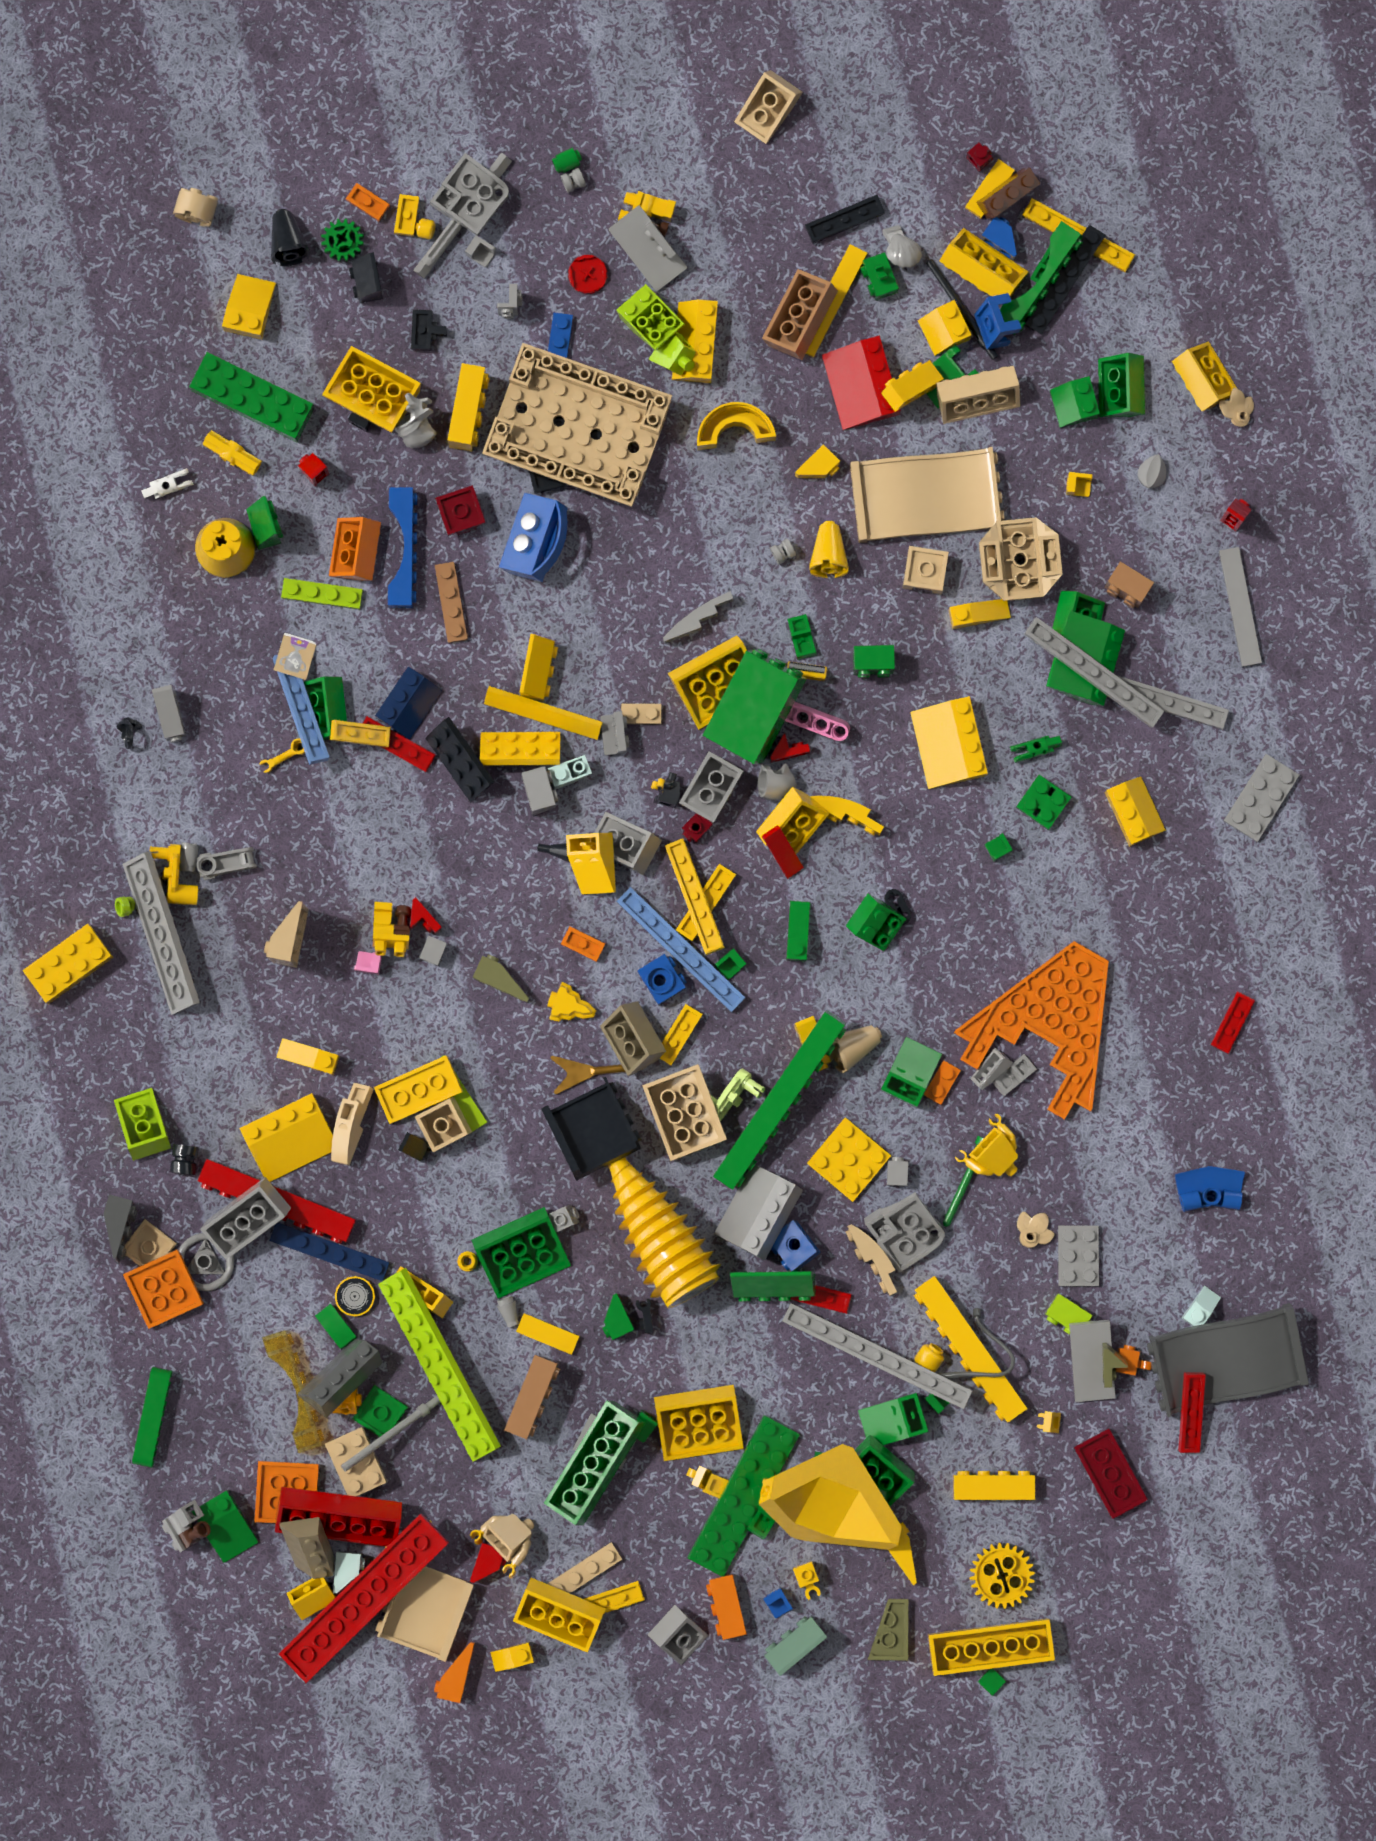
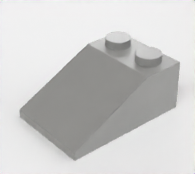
(711, 787)
(631, 844)

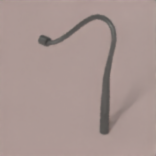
(951, 1375)

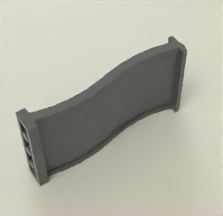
(1237, 1355)

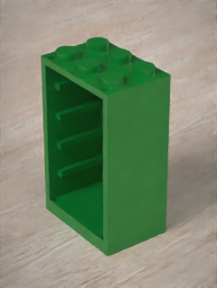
(755, 706)

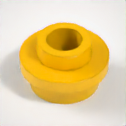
(462, 1256)

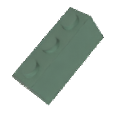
(794, 1645)

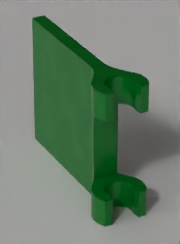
(948, 370)

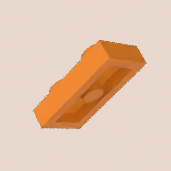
(367, 202)
(583, 944)
(942, 1082)

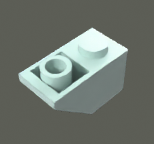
(569, 772)

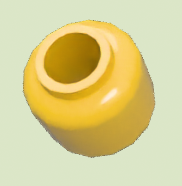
(930, 1357)

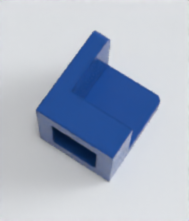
(777, 1603)

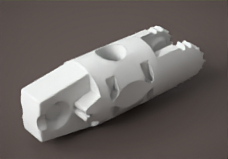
(157, 485)

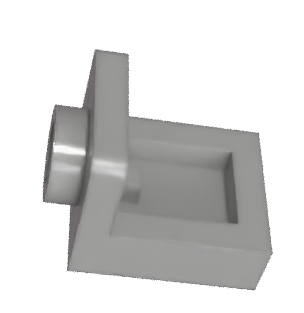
(564, 1217)

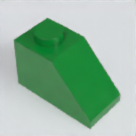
(616, 1320)

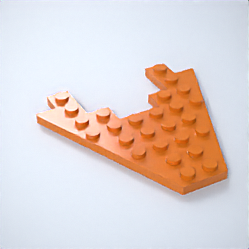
(1059, 1004)

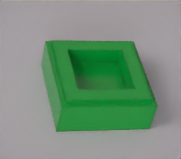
(991, 1681)

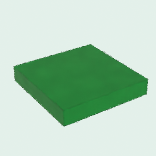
(379, 1411)

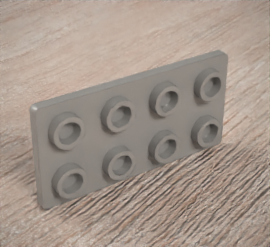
(647, 248)

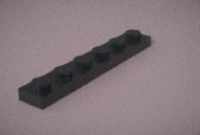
(1068, 276)

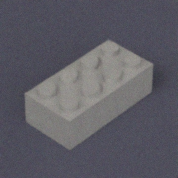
(245, 1218)

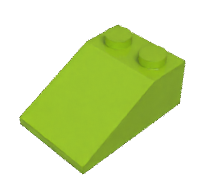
(142, 1124)

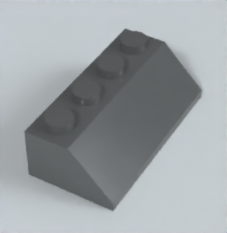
(341, 1377)

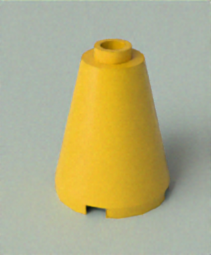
(828, 552)

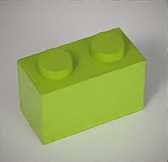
(1065, 1312)

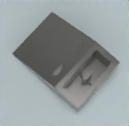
(118, 1218)

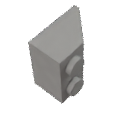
(539, 790)
(677, 1635)

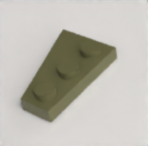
(893, 1632)

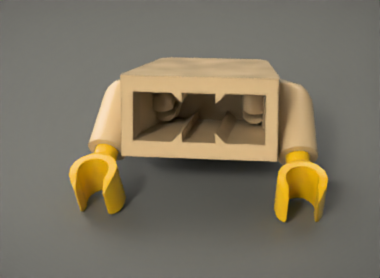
(508, 1537)

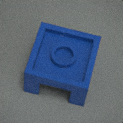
(992, 323)

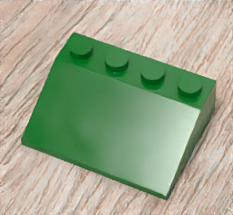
(1096, 639)
(520, 1252)
(773, 1285)

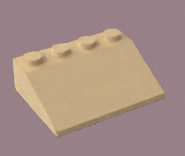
(287, 939)
(684, 1112)

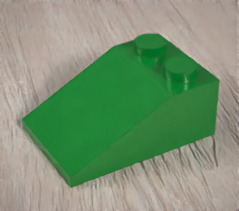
(229, 1529)

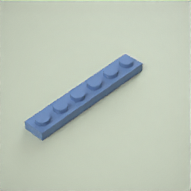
(303, 717)

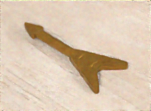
(580, 1072)

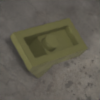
(1111, 1360)

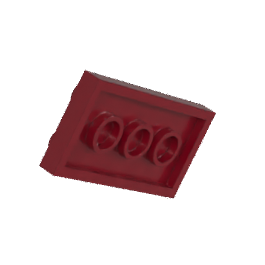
(1110, 1473)

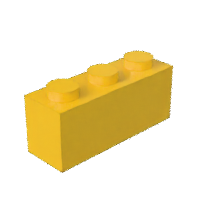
(911, 385)

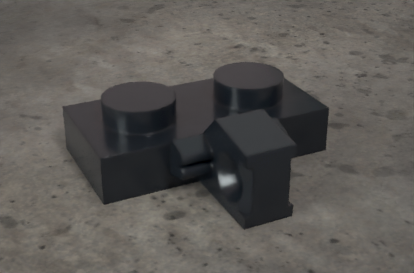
(425, 330)

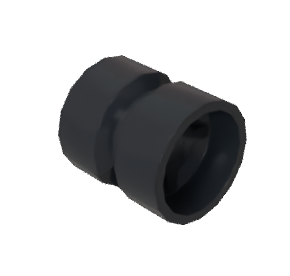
(184, 1159)

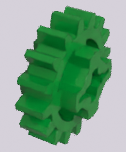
(349, 244)

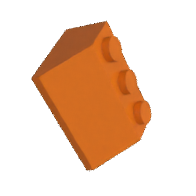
(355, 548)

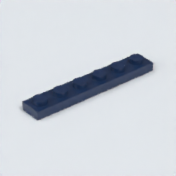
(329, 1251)

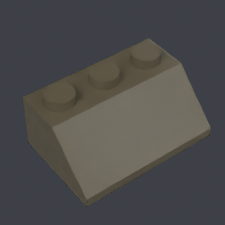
(632, 1037)
(309, 1547)

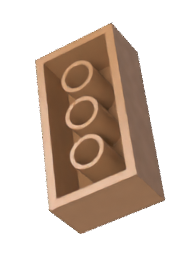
(799, 314)
(531, 1396)

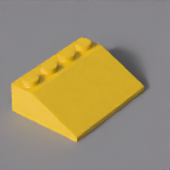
(371, 389)
(706, 678)
(949, 743)
(289, 1137)
(698, 1422)

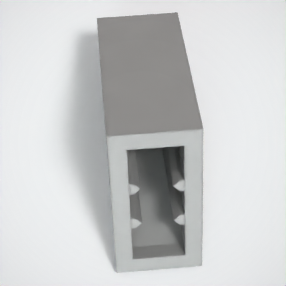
(169, 713)

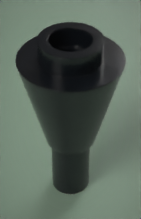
(556, 850)

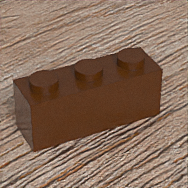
(1008, 193)

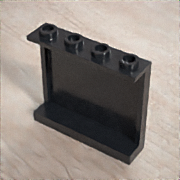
(593, 1130)

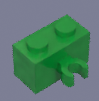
(880, 276)

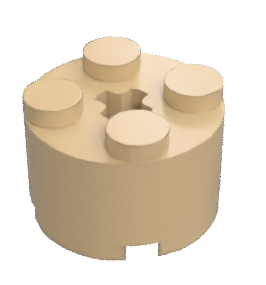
(195, 207)

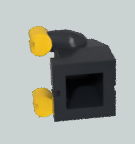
(668, 790)

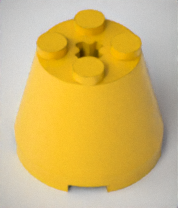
(228, 558)

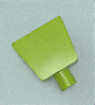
(674, 354)

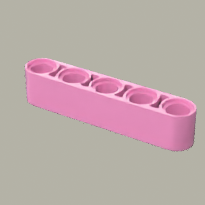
(811, 723)

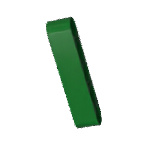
(151, 1417)

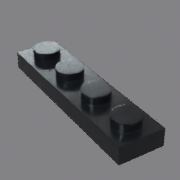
(844, 219)

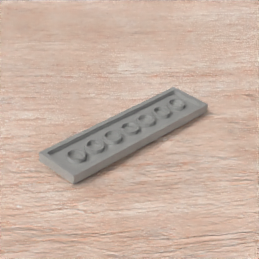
(161, 933)

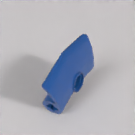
(1195, 1184)

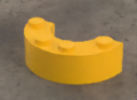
(731, 415)

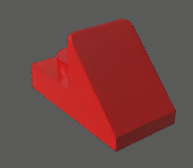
(783, 752)
(420, 913)

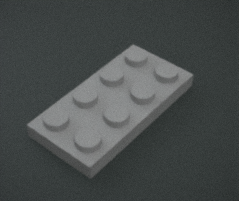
(1261, 798)

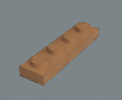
(451, 602)

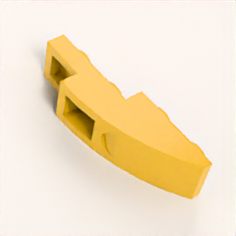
(855, 812)

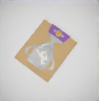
(295, 656)

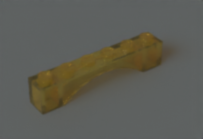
(280, 1350)

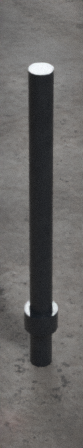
(966, 315)

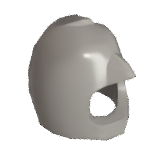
(775, 783)

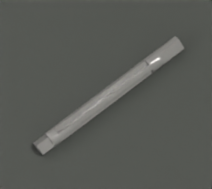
(453, 227)

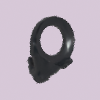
(126, 728)

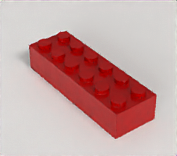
(342, 1516)

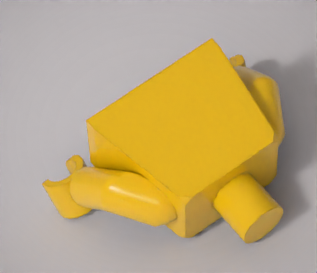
(994, 1153)

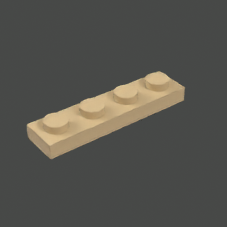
(587, 1569)

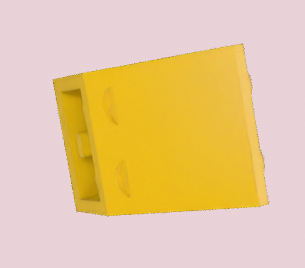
(592, 862)

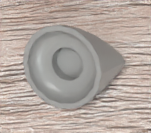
(1152, 472)

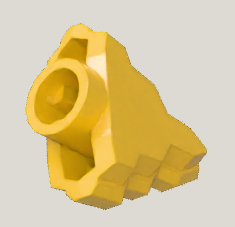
(568, 1004)

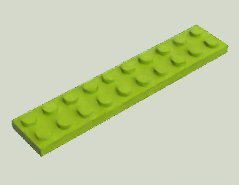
(439, 1365)

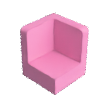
(368, 962)

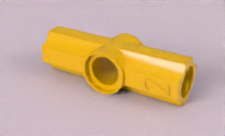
(232, 452)

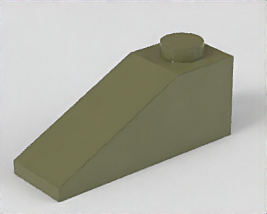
(495, 976)

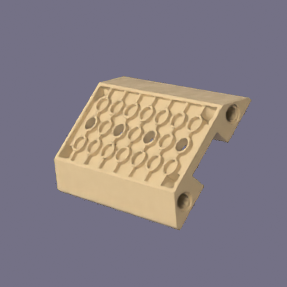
(587, 402)

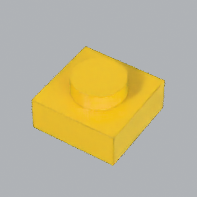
(715, 1485)

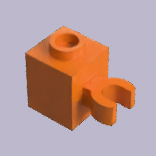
(1132, 1358)

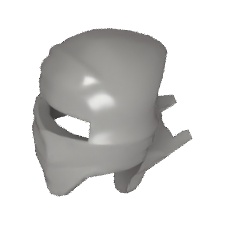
(415, 427)

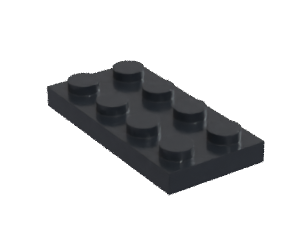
(459, 759)

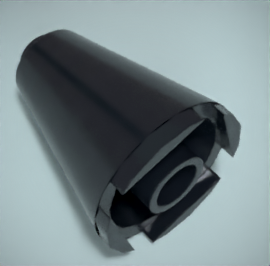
(287, 241)

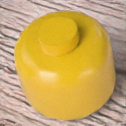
(425, 228)

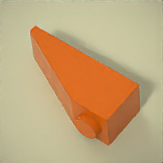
(454, 1679)

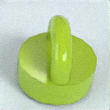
(123, 906)

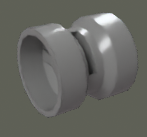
(577, 179)
(779, 554)

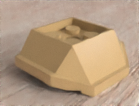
(1026, 538)

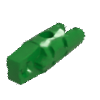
(1045, 743)

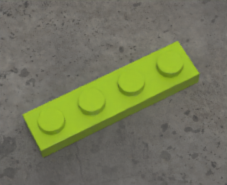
(321, 593)

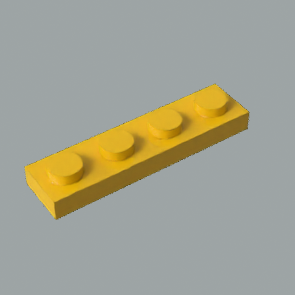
(713, 891)

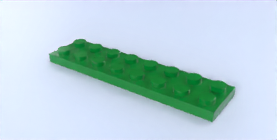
(740, 1499)

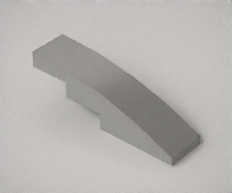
(691, 623)

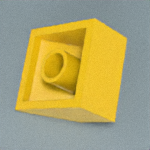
(944, 328)

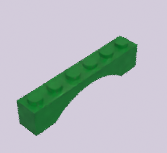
(1063, 243)

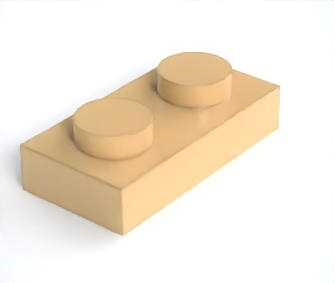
(642, 713)

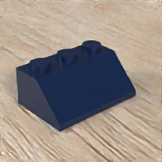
(408, 703)

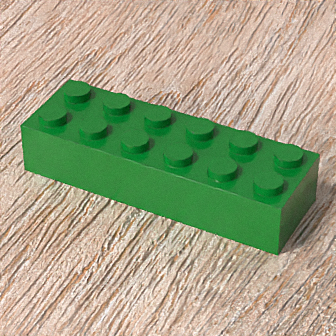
(251, 397)
(594, 1463)

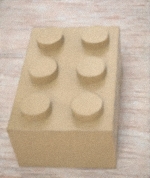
(365, 1474)

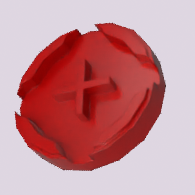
(587, 274)

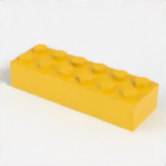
(991, 1647)

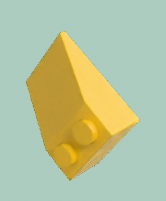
(248, 306)

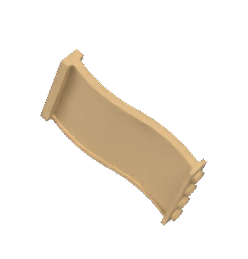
(926, 494)

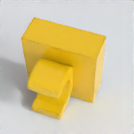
(1051, 1422)
(699, 1476)

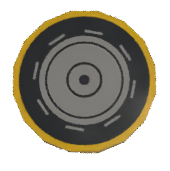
(354, 1296)

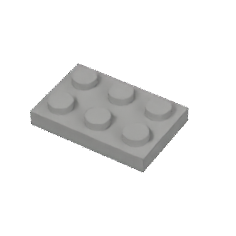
(1078, 1255)

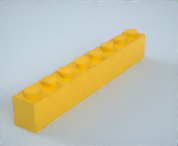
(969, 1348)

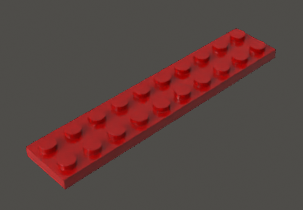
(363, 1598)

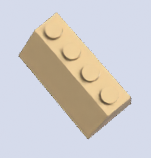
(978, 394)

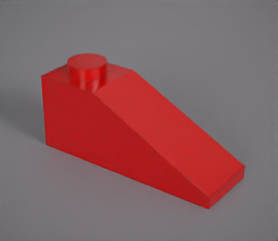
(1236, 514)

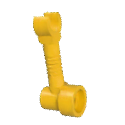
(284, 756)

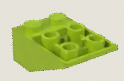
(649, 317)

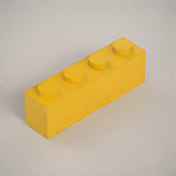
(993, 1486)

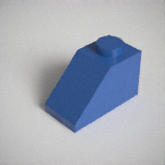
(1000, 237)

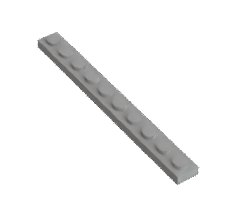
(877, 1356)

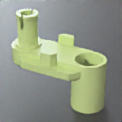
(730, 1096)

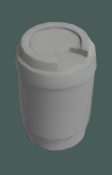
(188, 857)

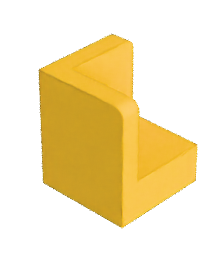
(1078, 484)

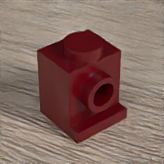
(979, 156)
(690, 834)

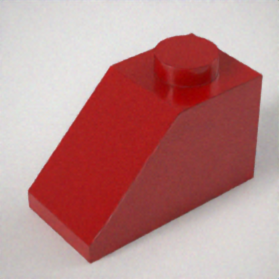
(313, 468)
(487, 1562)

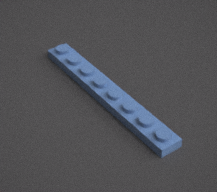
(680, 949)

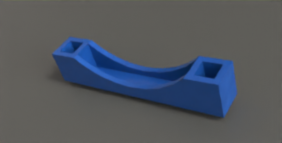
(401, 587)

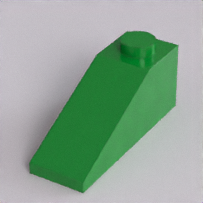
(798, 931)

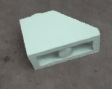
(1201, 1307)
(346, 1569)

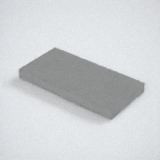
(1087, 1360)

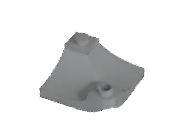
(470, 194)
(905, 1231)

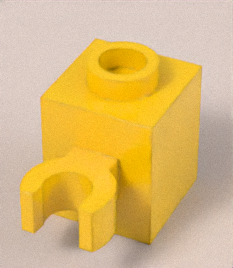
(807, 1577)

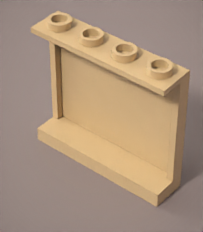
(426, 1613)

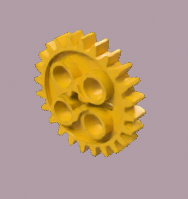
(984, 1582)

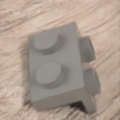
(510, 309)
(613, 733)

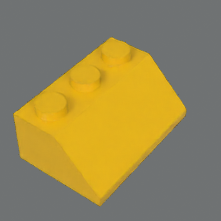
(1204, 375)
(538, 668)
(1134, 811)
(797, 817)

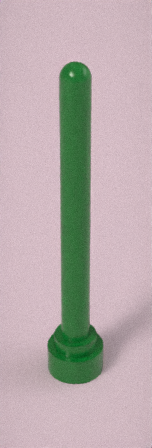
(960, 1192)

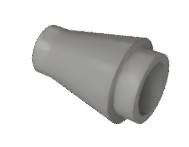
(508, 1310)

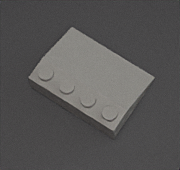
(758, 1212)

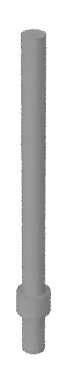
(421, 1411)

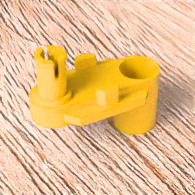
(176, 892)

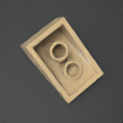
(768, 106)

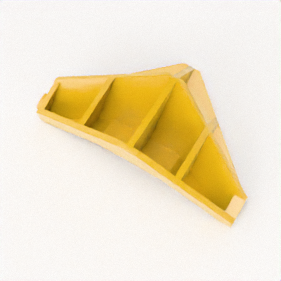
(831, 1502)

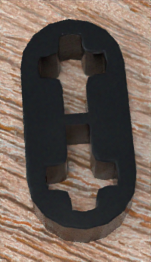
(901, 904)

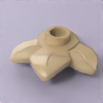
(1237, 406)
(1036, 1227)

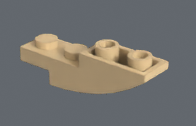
(347, 1124)
(869, 1249)

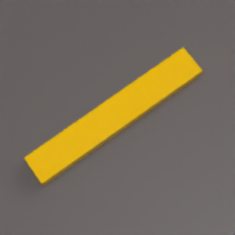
(1050, 219)
(842, 282)
(543, 712)
(694, 896)

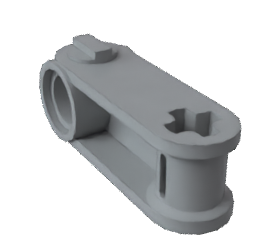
(226, 862)

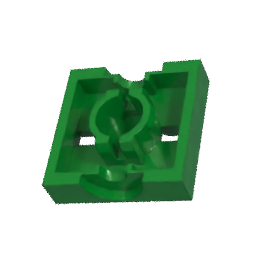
(1047, 806)

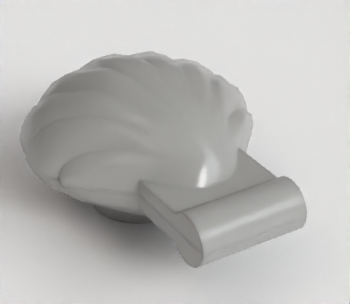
(901, 249)

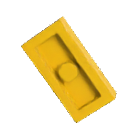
(406, 215)

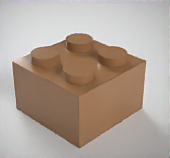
(1128, 585)

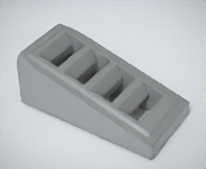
(996, 1064)

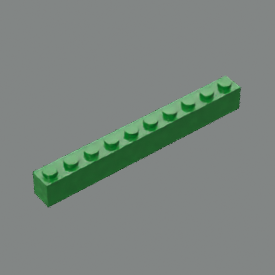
(780, 1099)

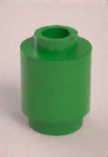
(567, 160)

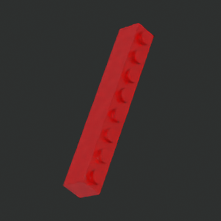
(302, 1210)

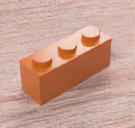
(726, 1607)

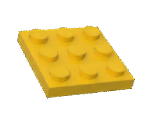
(848, 1159)

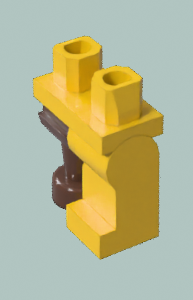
(652, 206)
(387, 934)

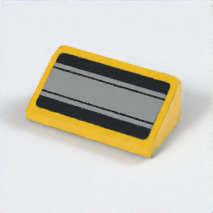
(810, 671)

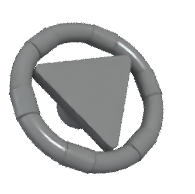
(206, 1263)

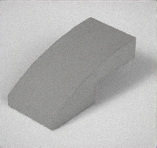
(1014, 1075)

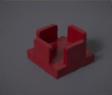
(460, 511)

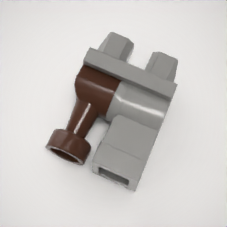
(182, 1530)

